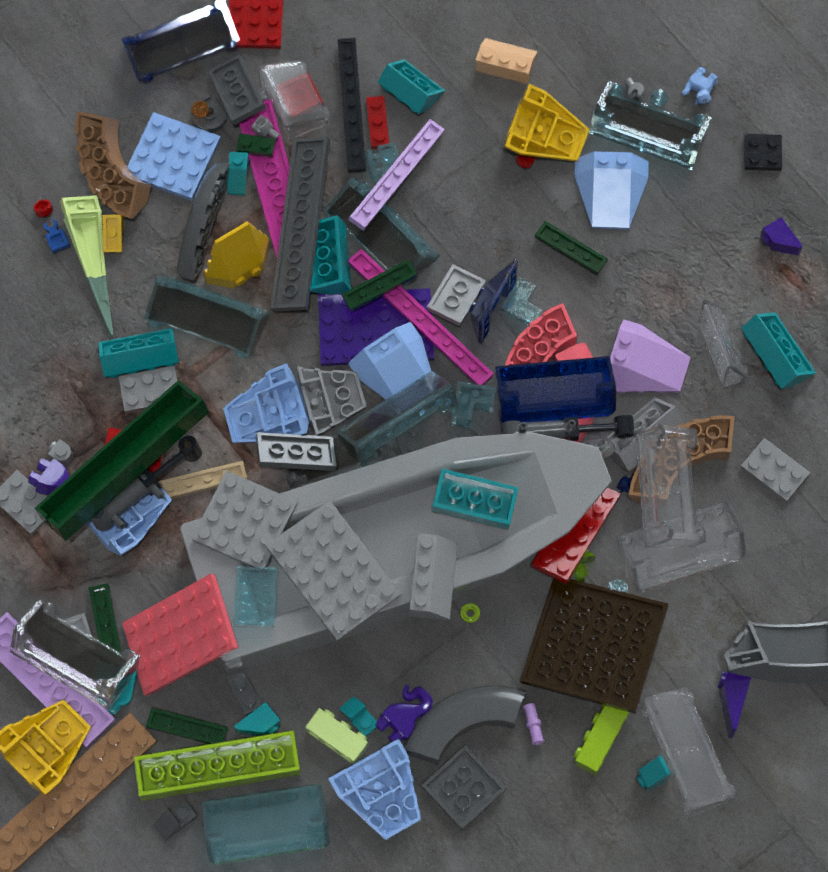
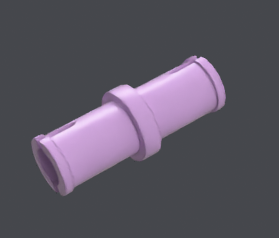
(533, 724)

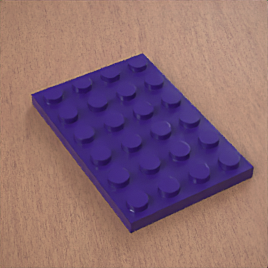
(348, 332)

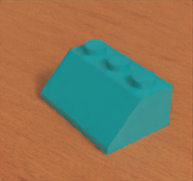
(410, 86)

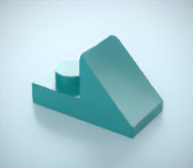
(358, 716)

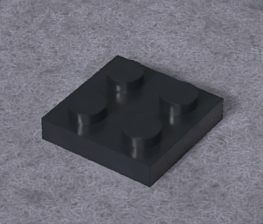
(763, 152)

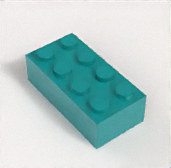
(475, 499)

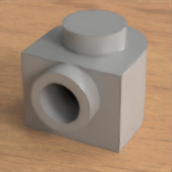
(60, 452)

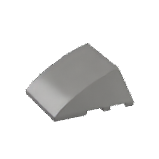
(330, 396)

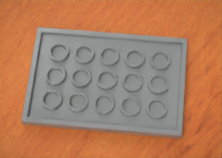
(333, 570)

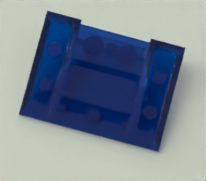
(489, 297)

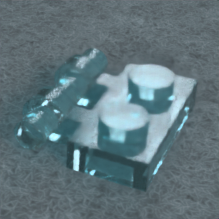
(386, 154)

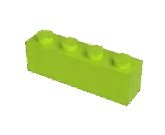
(600, 739)

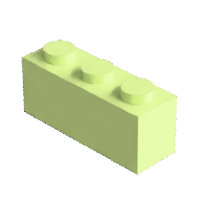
(337, 736)

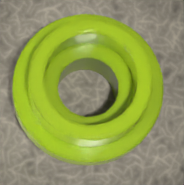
(470, 607)

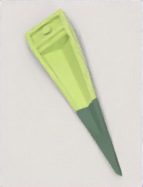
(84, 226)

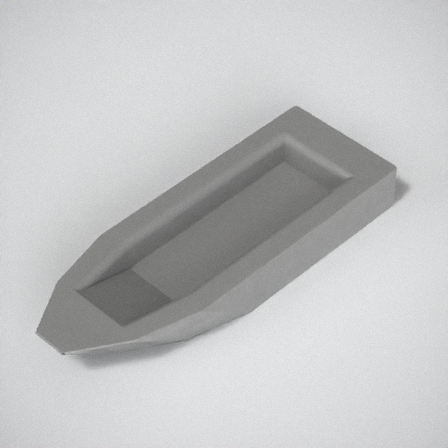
(394, 503)

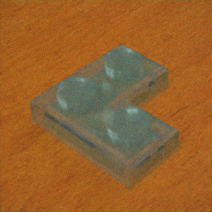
(518, 305)

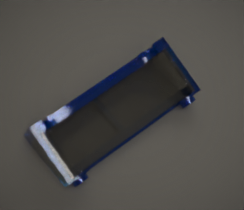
(181, 41)

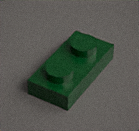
(256, 145)

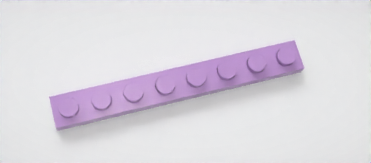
(396, 175)

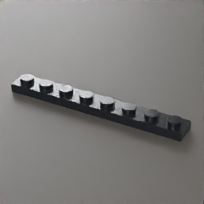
(351, 105)

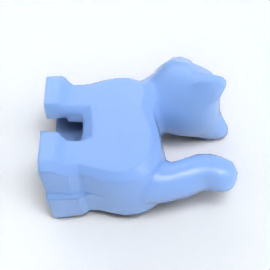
(702, 85)

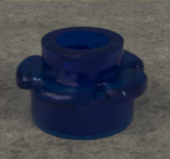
(624, 484)

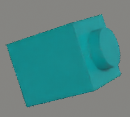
(238, 173)
(259, 722)
(653, 774)

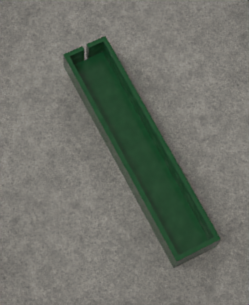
(121, 460)

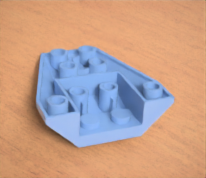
(392, 361)

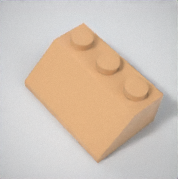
(505, 60)

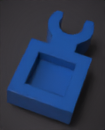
(56, 238)

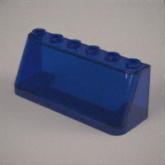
(556, 390)

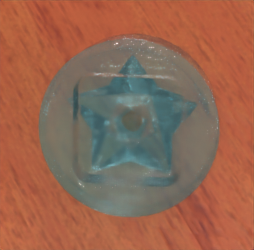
(618, 585)

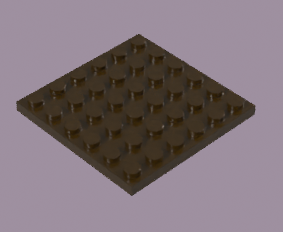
(595, 644)

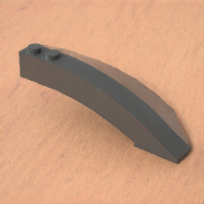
(781, 652)

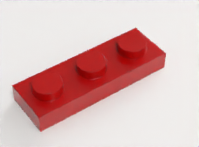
(377, 121)

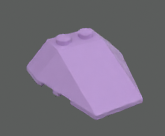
(646, 361)

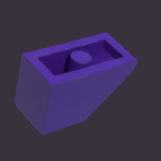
(780, 238)

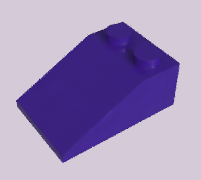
(732, 696)

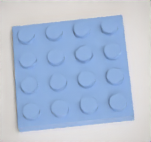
(173, 156)

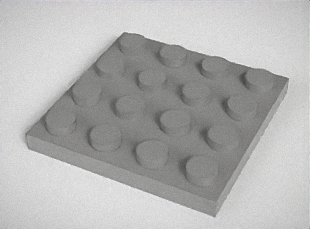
(243, 520)

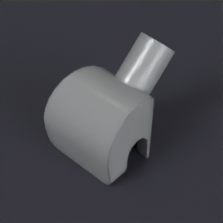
(635, 90)
(264, 127)

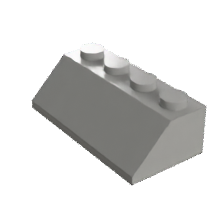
(651, 414)
(433, 577)

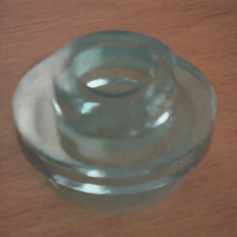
(658, 97)

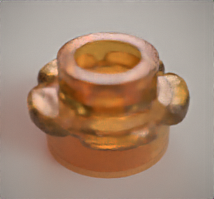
(202, 112)

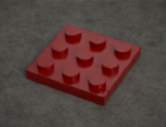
(257, 23)

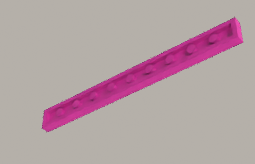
(425, 323)

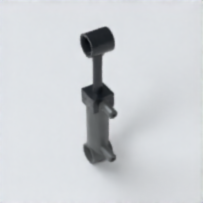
(570, 429)
(144, 484)

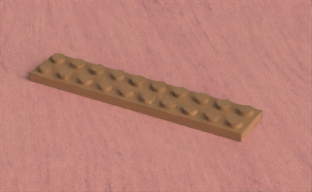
(78, 788)

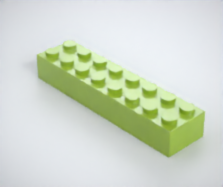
(217, 765)

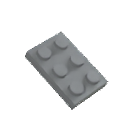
(455, 295)
(143, 388)
(775, 470)
(19, 500)

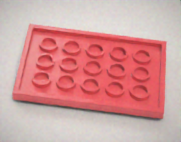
(180, 634)

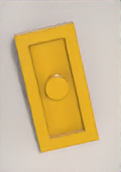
(112, 233)

